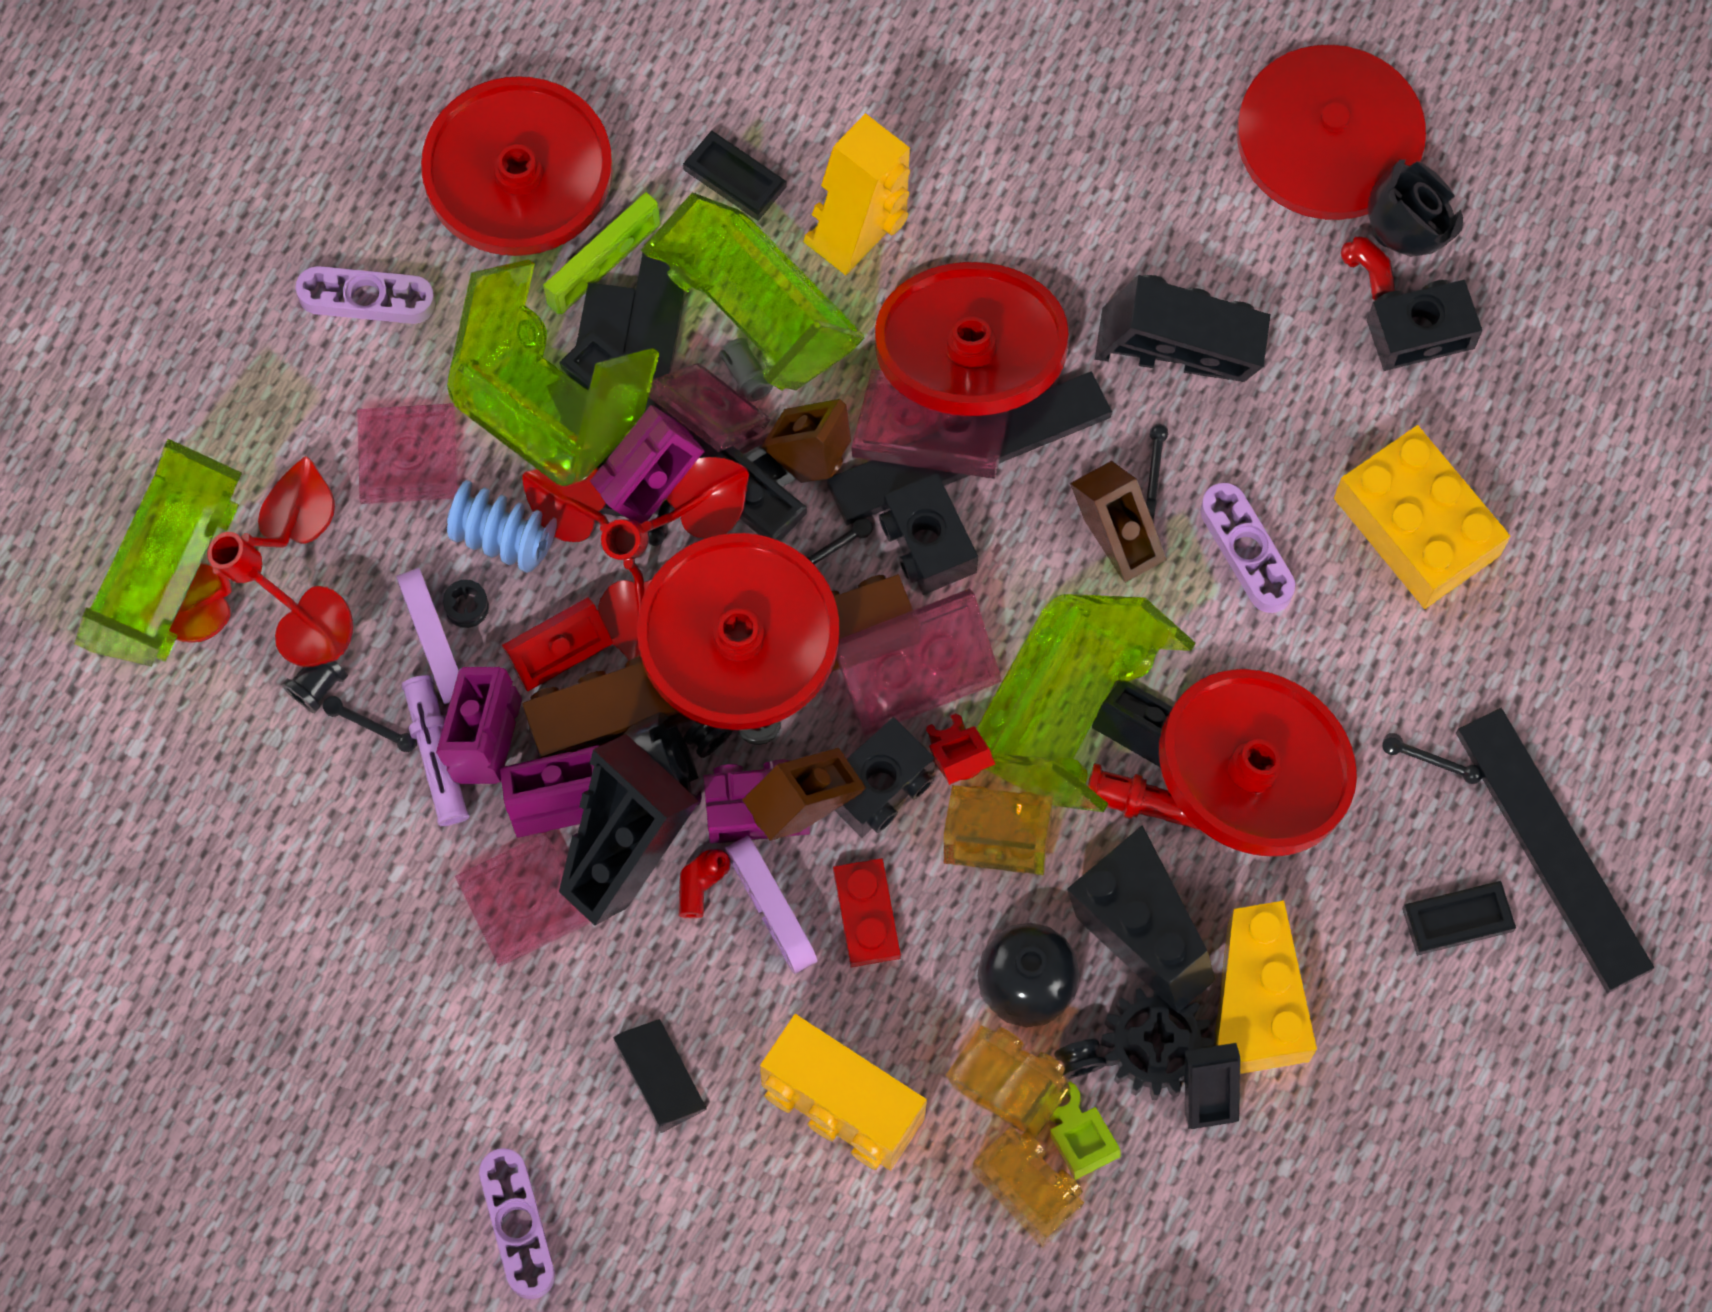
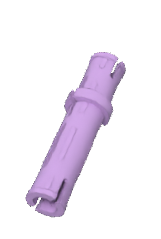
(427, 729)

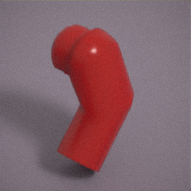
(1374, 260)
(697, 878)

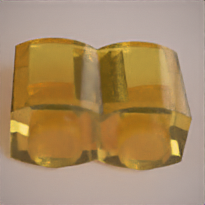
(1009, 1080)

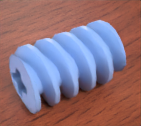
(498, 530)

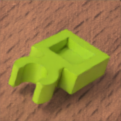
(1082, 1137)

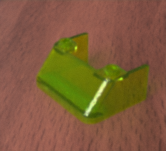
(756, 287)
(525, 399)
(159, 557)
(1060, 685)

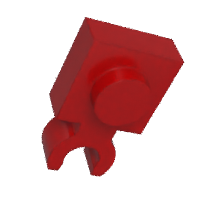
(959, 751)

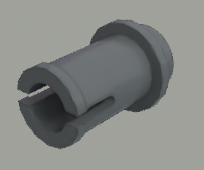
(745, 370)

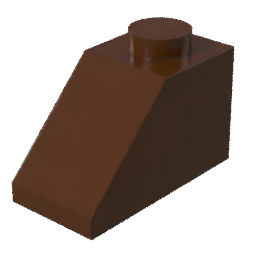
(810, 439)
(1119, 519)
(802, 792)

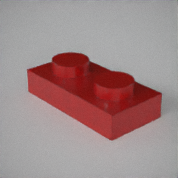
(557, 644)
(866, 912)

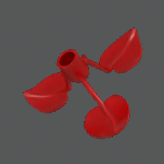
(706, 500)
(321, 622)

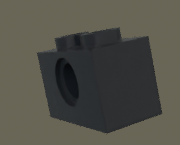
(1405, 343)
(928, 507)
(902, 757)

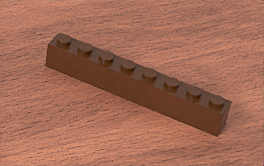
(610, 703)

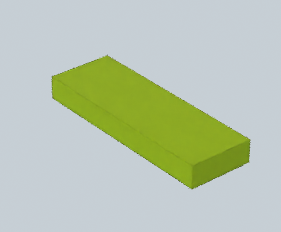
(602, 253)

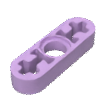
(329, 302)
(1253, 584)
(429, 631)
(769, 899)
(493, 1190)

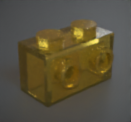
(997, 829)
(1028, 1186)

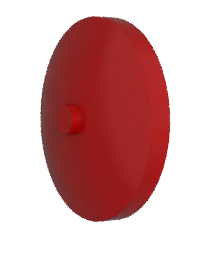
(1327, 128)
(517, 166)
(971, 338)
(738, 631)
(1257, 762)

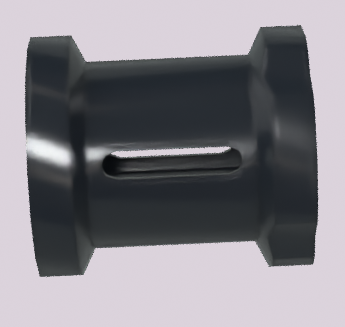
(313, 683)

